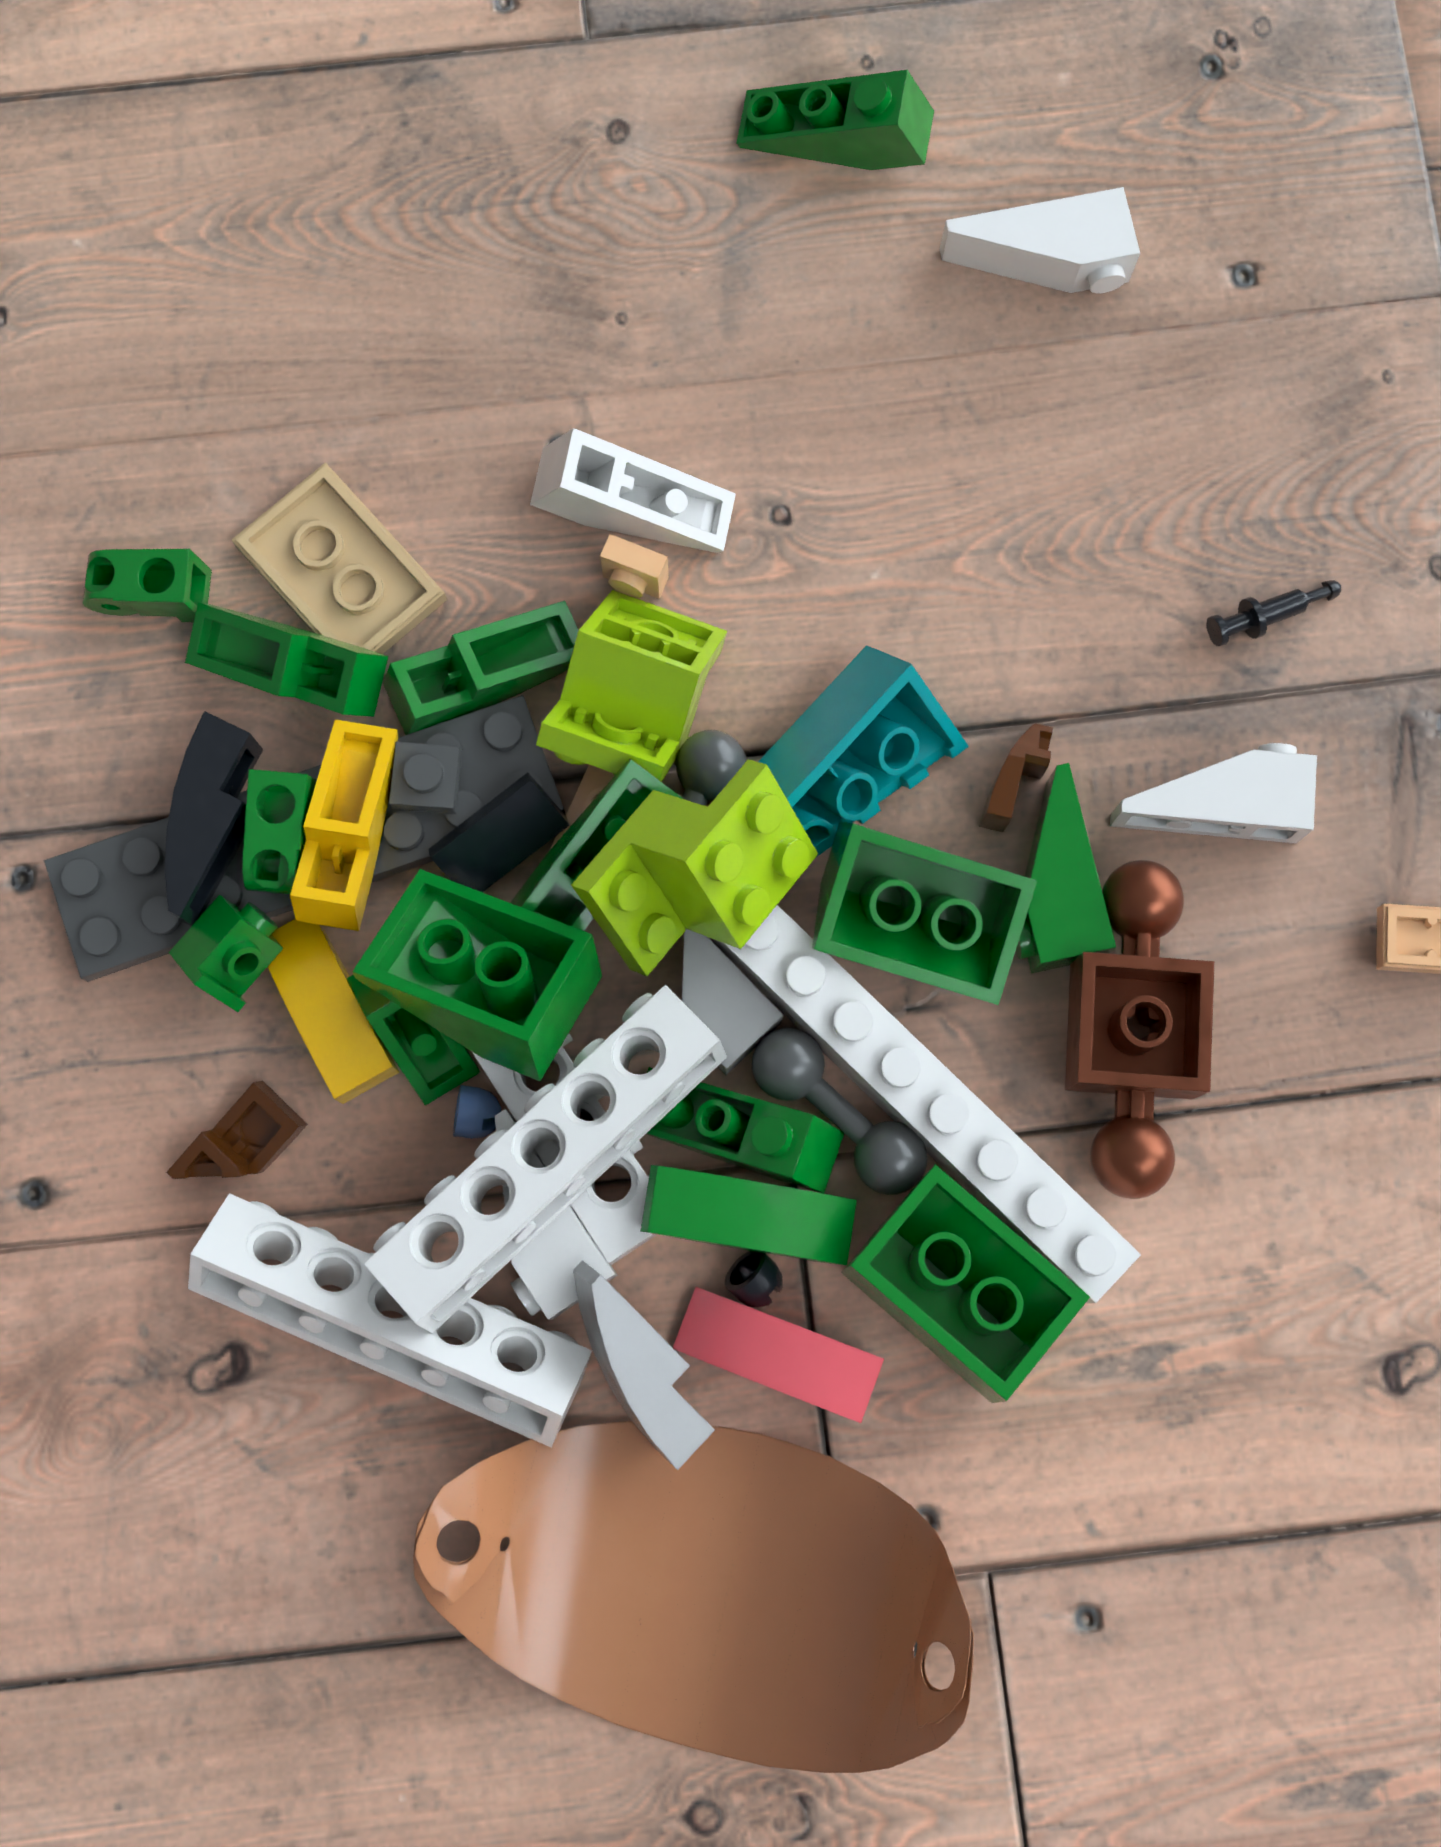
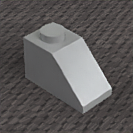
(725, 999)

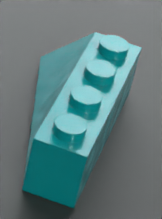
(860, 744)

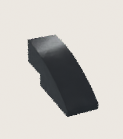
(206, 814)

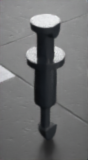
(1255, 616)

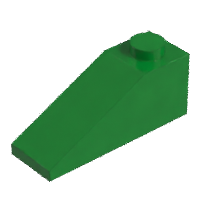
(549, 886)
(1068, 901)

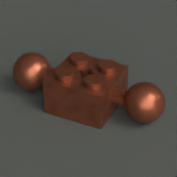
(1171, 997)

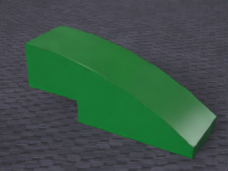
(286, 660)
(481, 667)
(748, 1215)

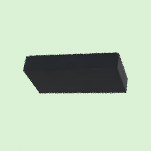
(499, 835)

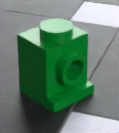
(227, 950)

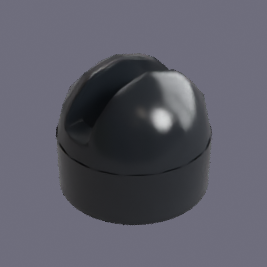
(753, 1279)

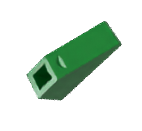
(841, 121)
(753, 1135)

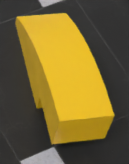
(344, 826)
(328, 1012)

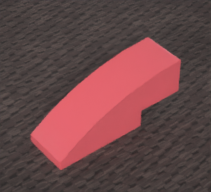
(778, 1354)

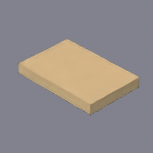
(339, 565)

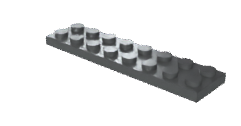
(116, 888)

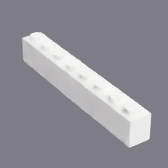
(932, 1102)

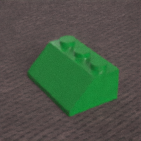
(920, 912)
(966, 1285)

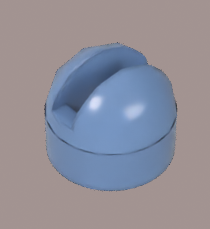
(475, 1112)

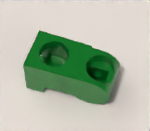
(146, 582)
(274, 829)

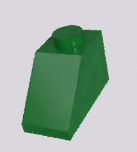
(424, 1054)

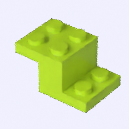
(631, 686)
(696, 868)

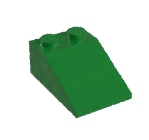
(483, 971)

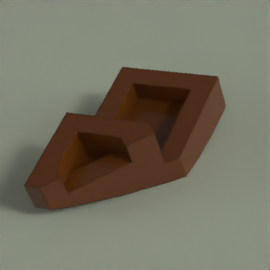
(1026, 758)
(244, 1139)

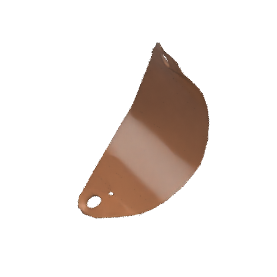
(714, 1605)

